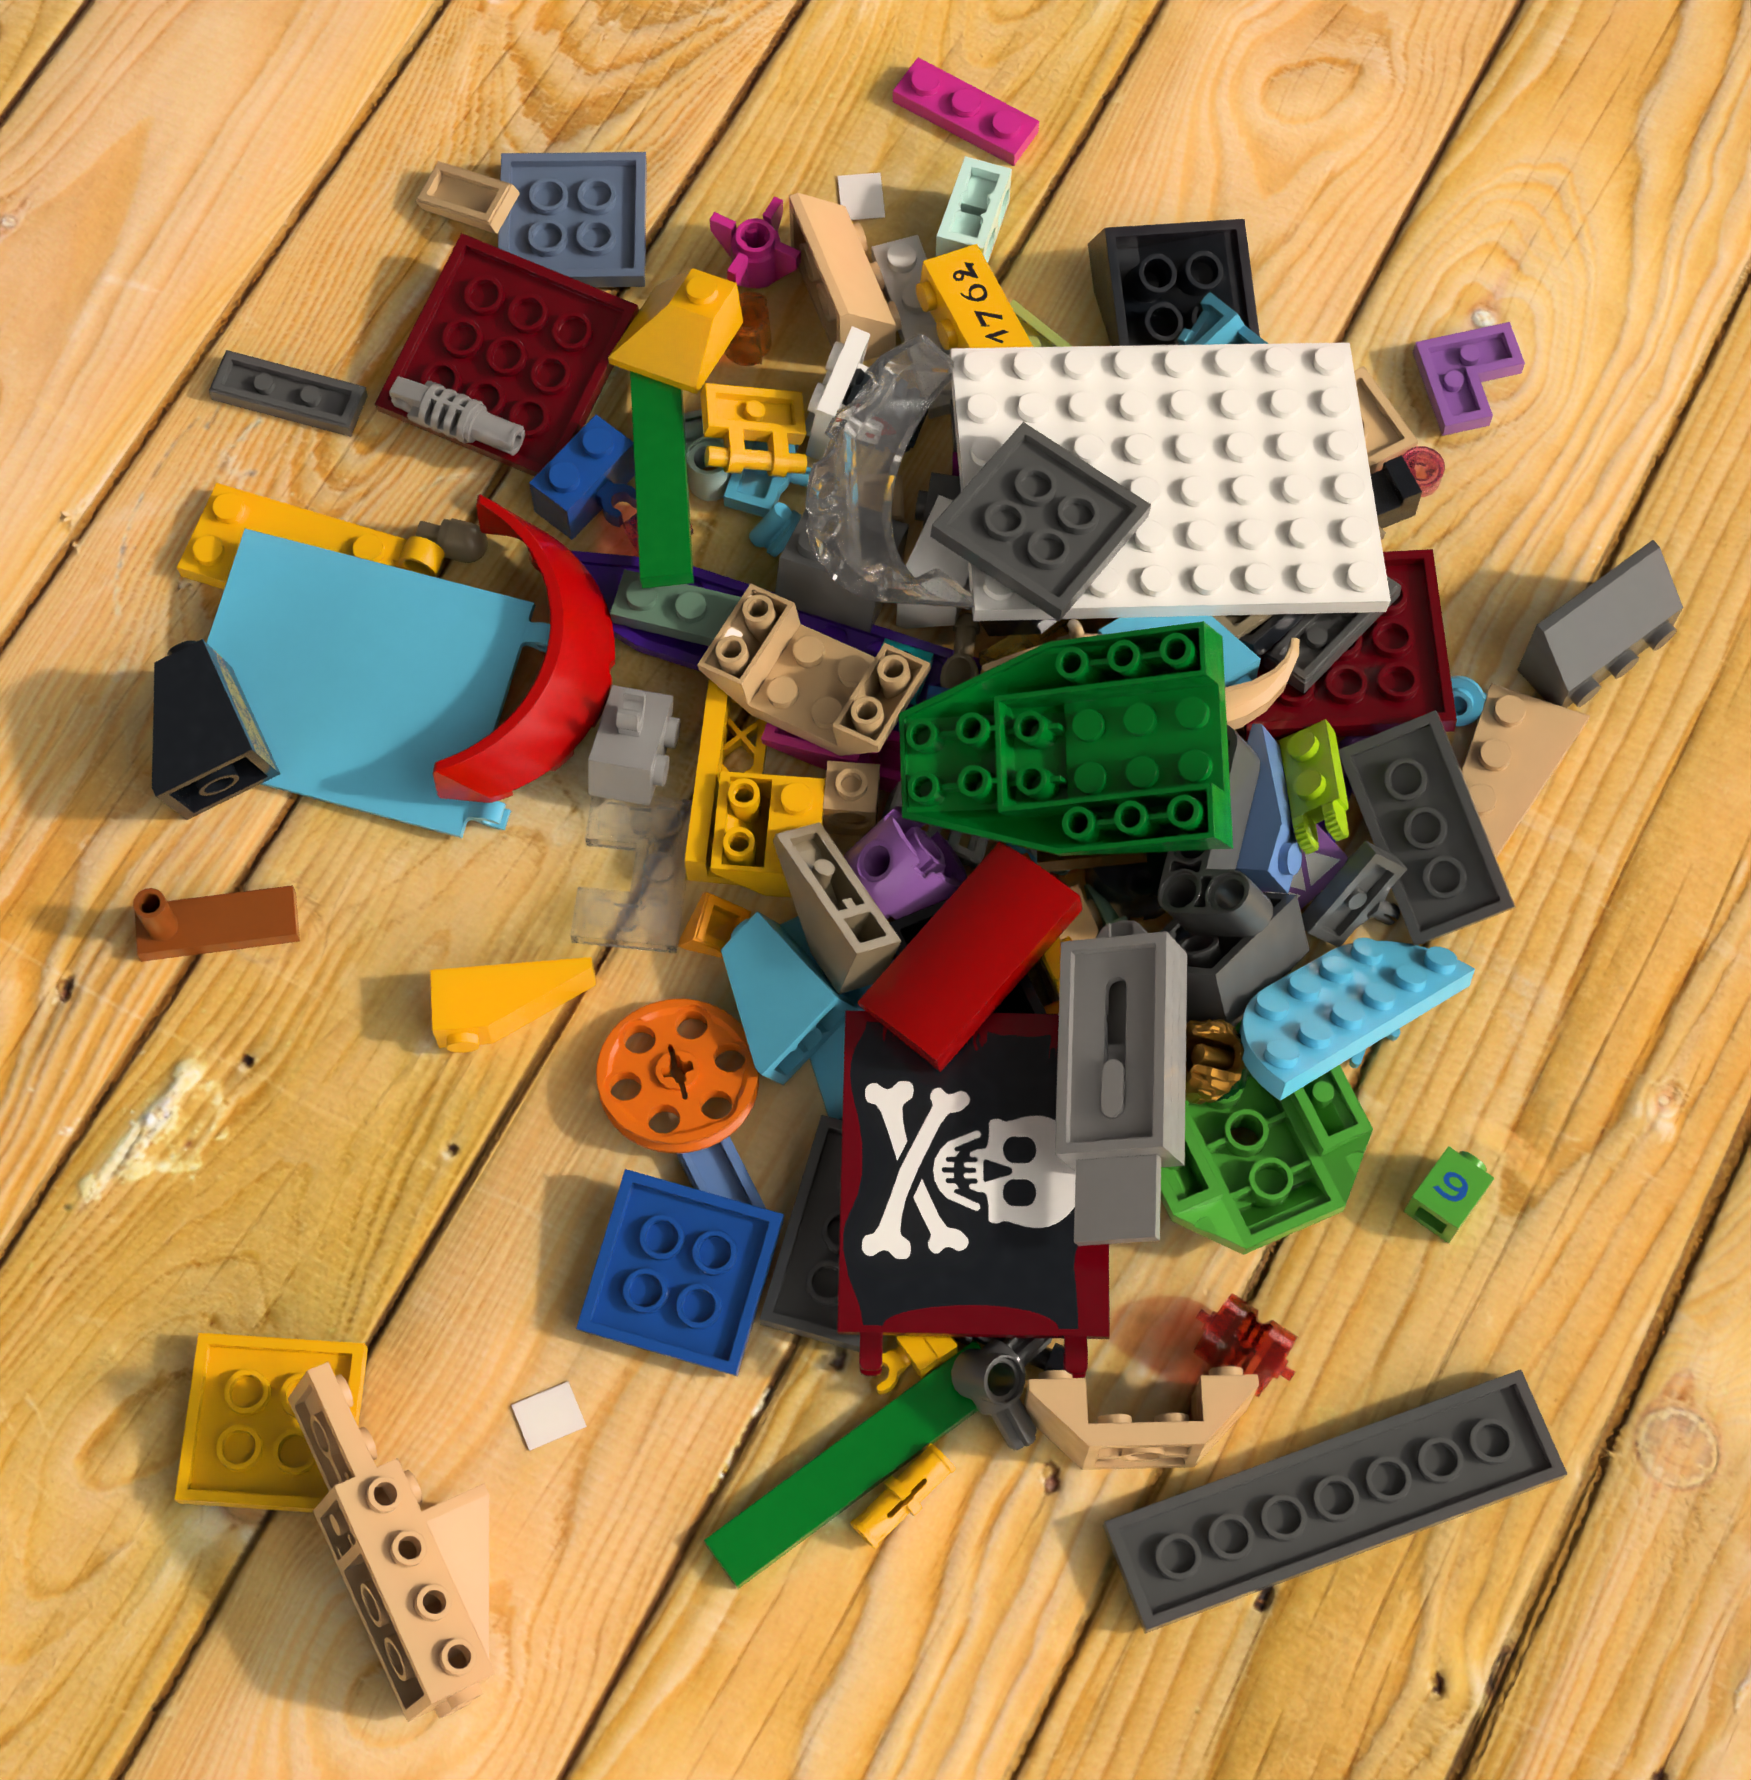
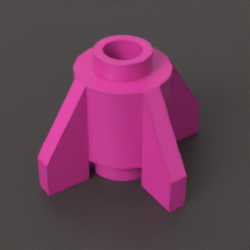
(756, 248)

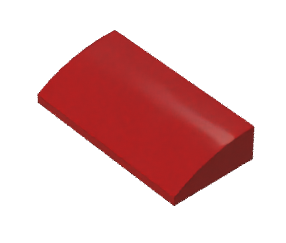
(971, 954)

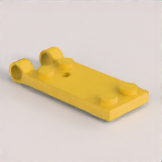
(231, 510)

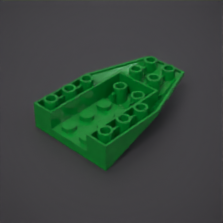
(1080, 747)

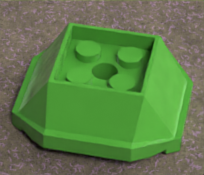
(1282, 1183)

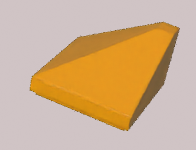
(711, 925)

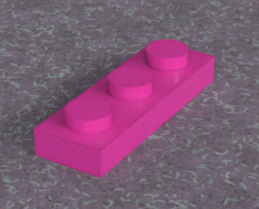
(965, 111)

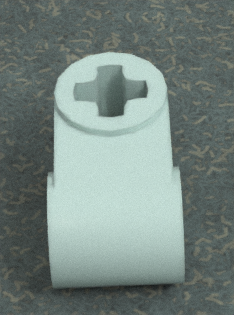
(703, 484)

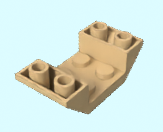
(809, 679)
(1061, 1413)

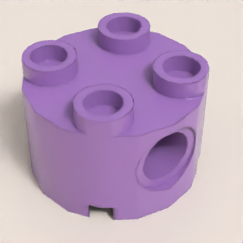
(905, 866)

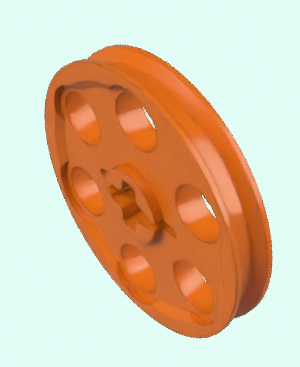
(659, 1089)

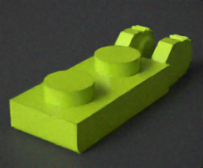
(1315, 784)

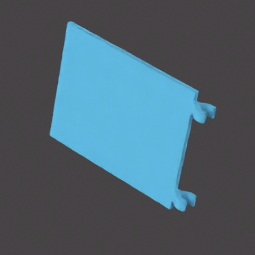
(369, 675)

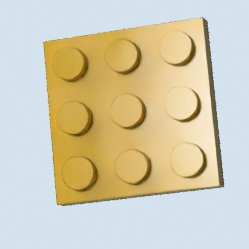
(240, 1428)

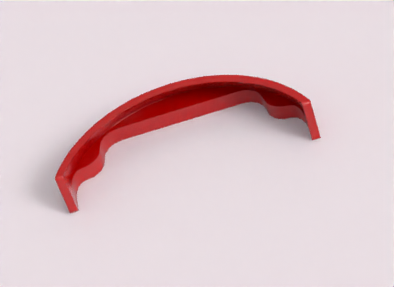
(568, 689)

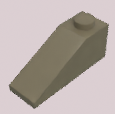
(835, 910)

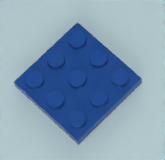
(680, 1272)

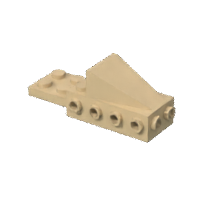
(408, 1570)

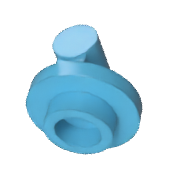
(775, 529)
(1468, 700)

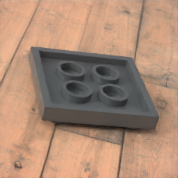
(1040, 521)

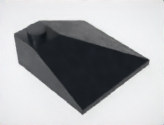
(1157, 275)

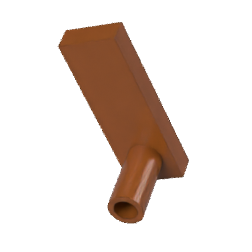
(214, 922)

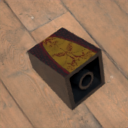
(203, 732)

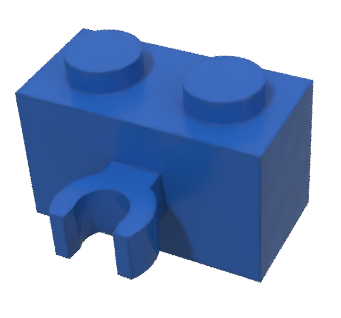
(586, 478)

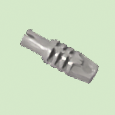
(455, 415)

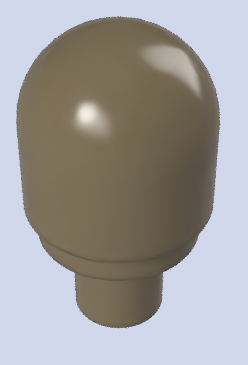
(458, 539)

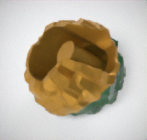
(1213, 1061)

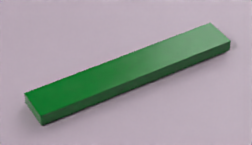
(661, 483)
(840, 1475)

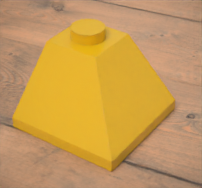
(681, 330)

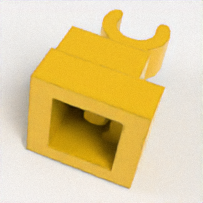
(920, 1352)

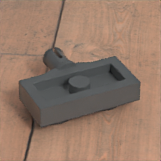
(1355, 895)

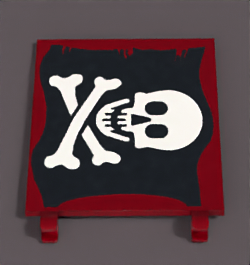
(958, 1197)

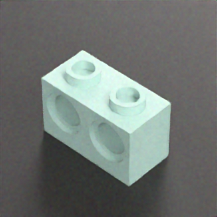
(975, 208)

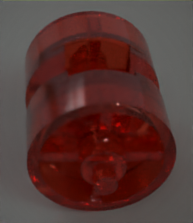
(1241, 1340)

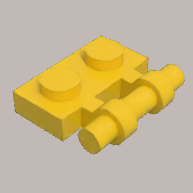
(758, 416)

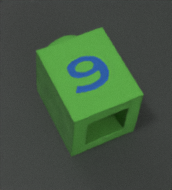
(1449, 1193)

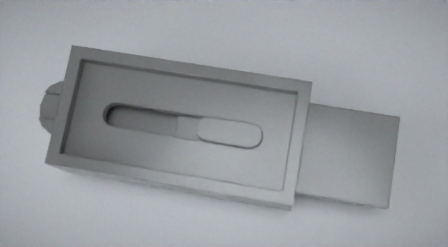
(1121, 1077)

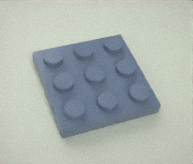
(579, 214)

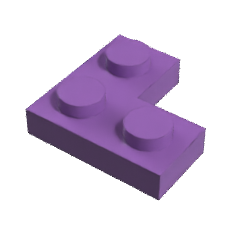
(1457, 365)

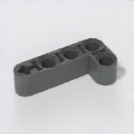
(1203, 885)

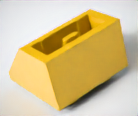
(748, 817)

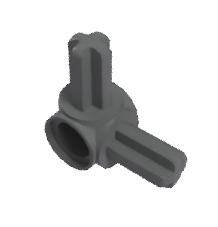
(1002, 1390)

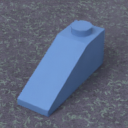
(1269, 844)

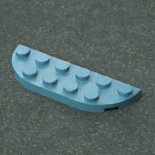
(1342, 1007)

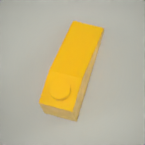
(492, 1001)

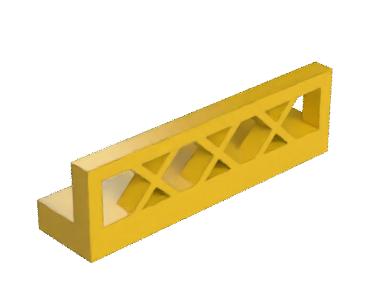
(710, 763)

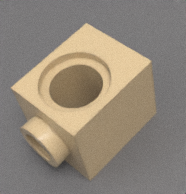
(851, 797)

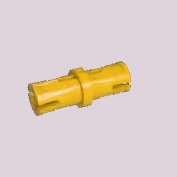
(902, 1495)

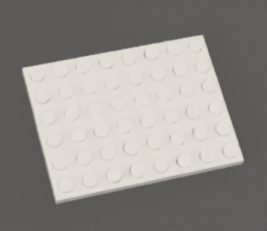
(1234, 446)

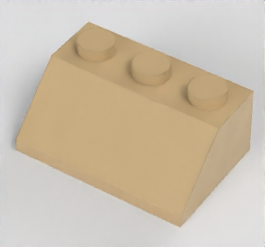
(839, 276)

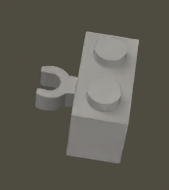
(632, 745)

